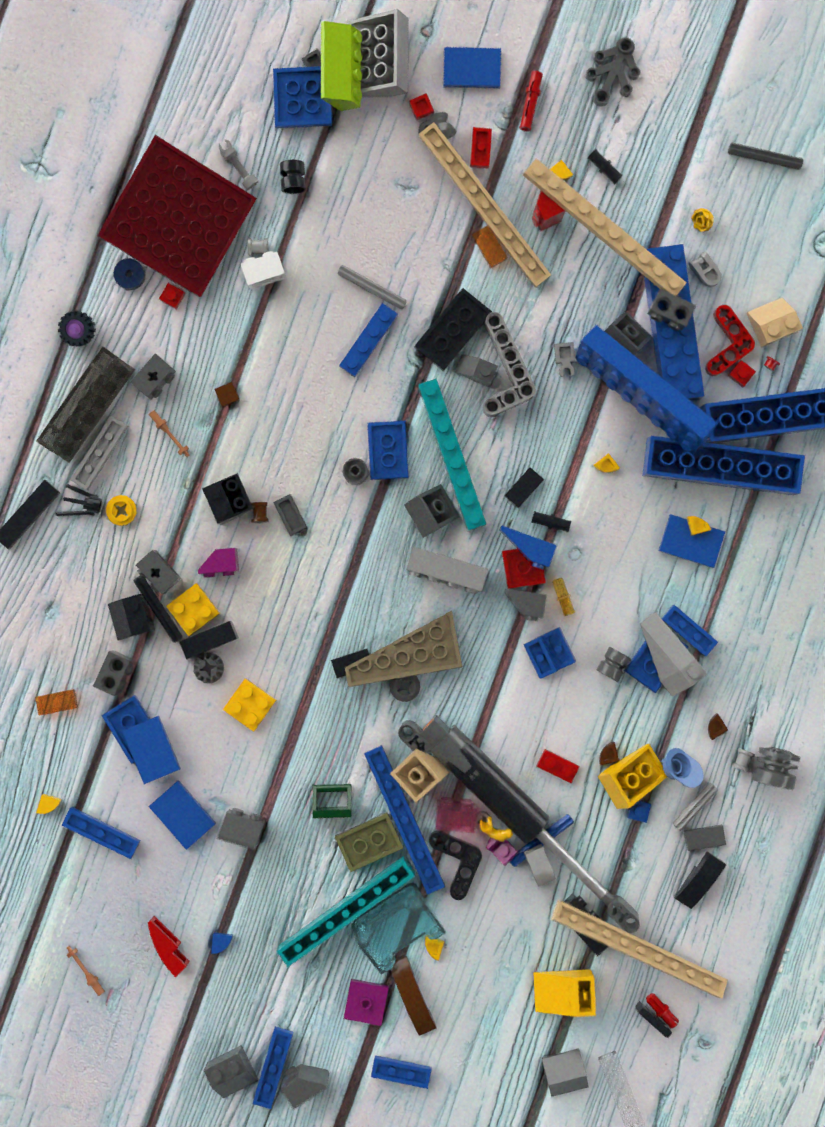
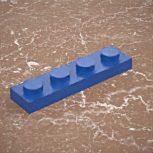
(368, 340)
(101, 832)
(272, 1067)

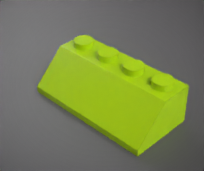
(341, 65)

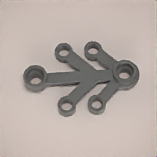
(614, 68)

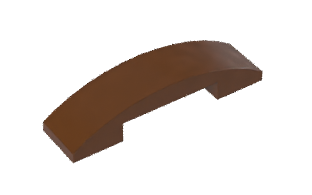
(412, 996)

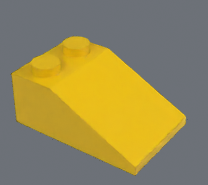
(632, 777)

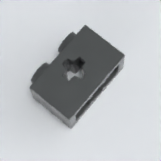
(144, 381)
(168, 575)

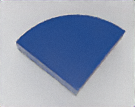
(220, 942)

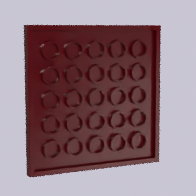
(177, 216)

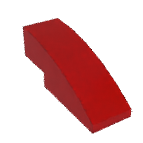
(166, 947)

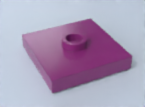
(366, 1002)

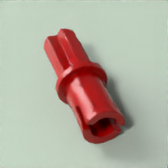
(662, 1010)

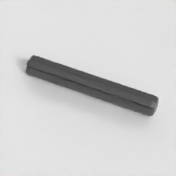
(765, 156)

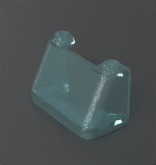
(394, 925)

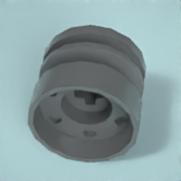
(776, 768)

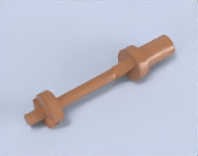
(162, 424)
(91, 979)

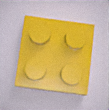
(193, 609)
(249, 704)

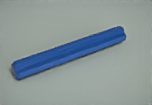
(553, 830)

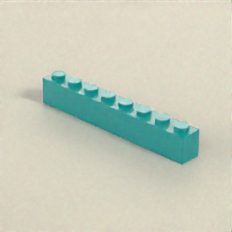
(451, 454)
(345, 911)

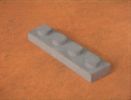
(99, 453)

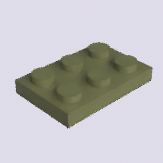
(368, 842)

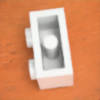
(263, 270)

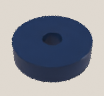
(125, 266)

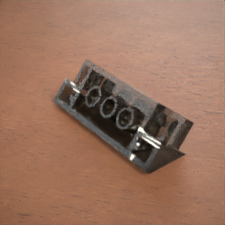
(85, 405)

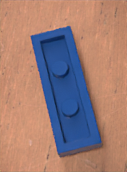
(689, 630)
(401, 1072)

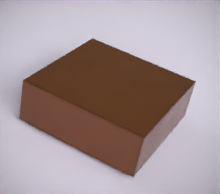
(227, 394)

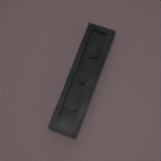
(27, 514)

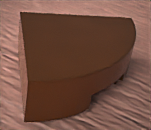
(716, 727)
(608, 754)

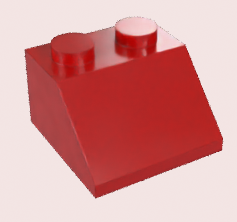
(546, 212)

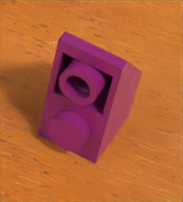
(220, 561)

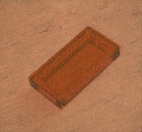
(489, 246)
(56, 702)

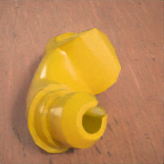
(500, 835)

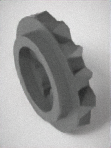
(212, 659)
(403, 695)

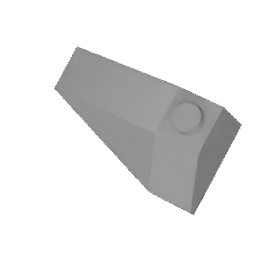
(673, 661)

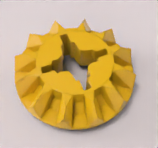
(112, 511)

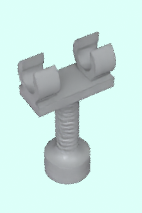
(230, 156)

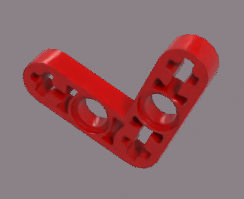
(735, 340)

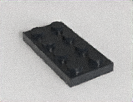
(453, 329)

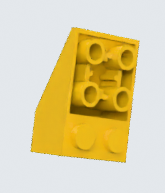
(565, 992)

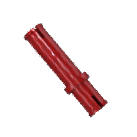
(533, 93)

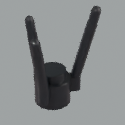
(92, 504)

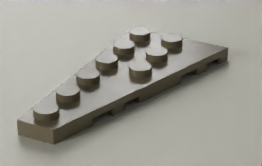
(417, 653)

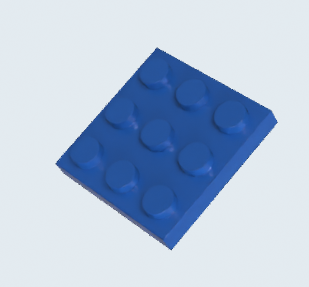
(299, 98)

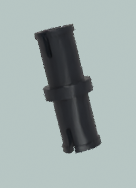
(605, 166)
(551, 521)

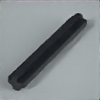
(158, 609)

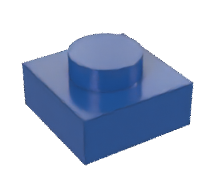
(639, 811)

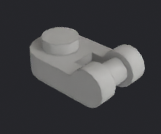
(711, 275)

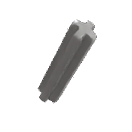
(695, 806)

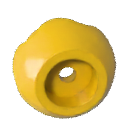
(702, 219)

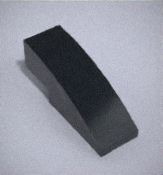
(209, 639)
(700, 880)

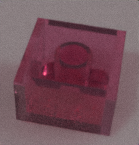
(455, 815)

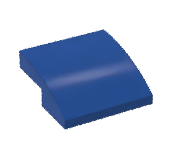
(549, 652)

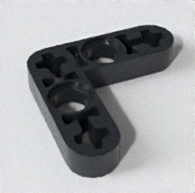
(462, 855)

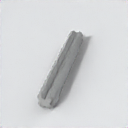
(372, 287)

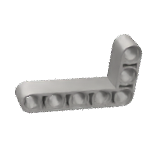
(510, 367)

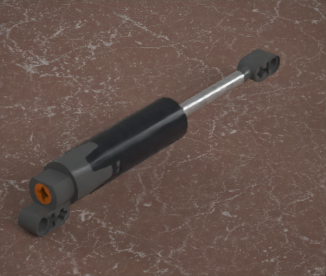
(505, 801)

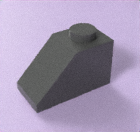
(476, 369)

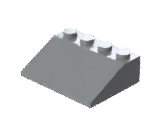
(384, 53)

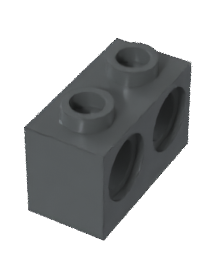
(673, 304)
(109, 670)

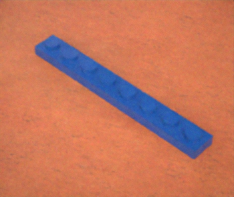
(404, 820)

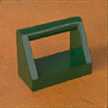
(332, 812)

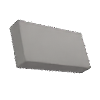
(539, 865)

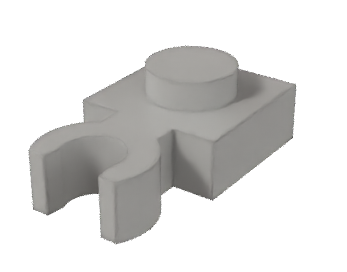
(565, 355)

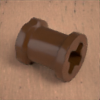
(259, 512)

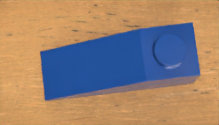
(532, 548)

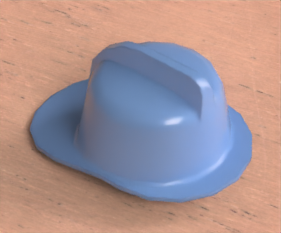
(682, 768)

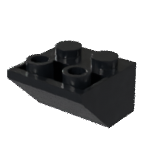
(227, 499)

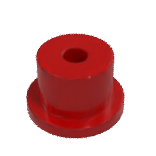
(771, 363)

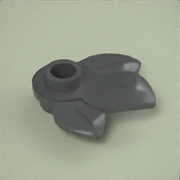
(440, 120)

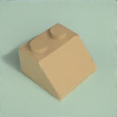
(774, 322)
(419, 774)

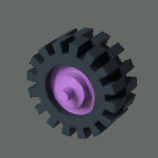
(76, 328)

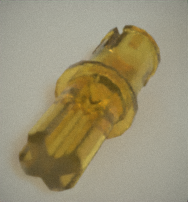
(563, 596)

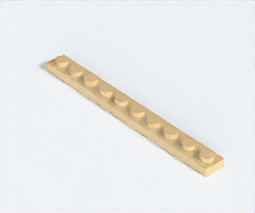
(484, 204)
(603, 228)
(639, 949)

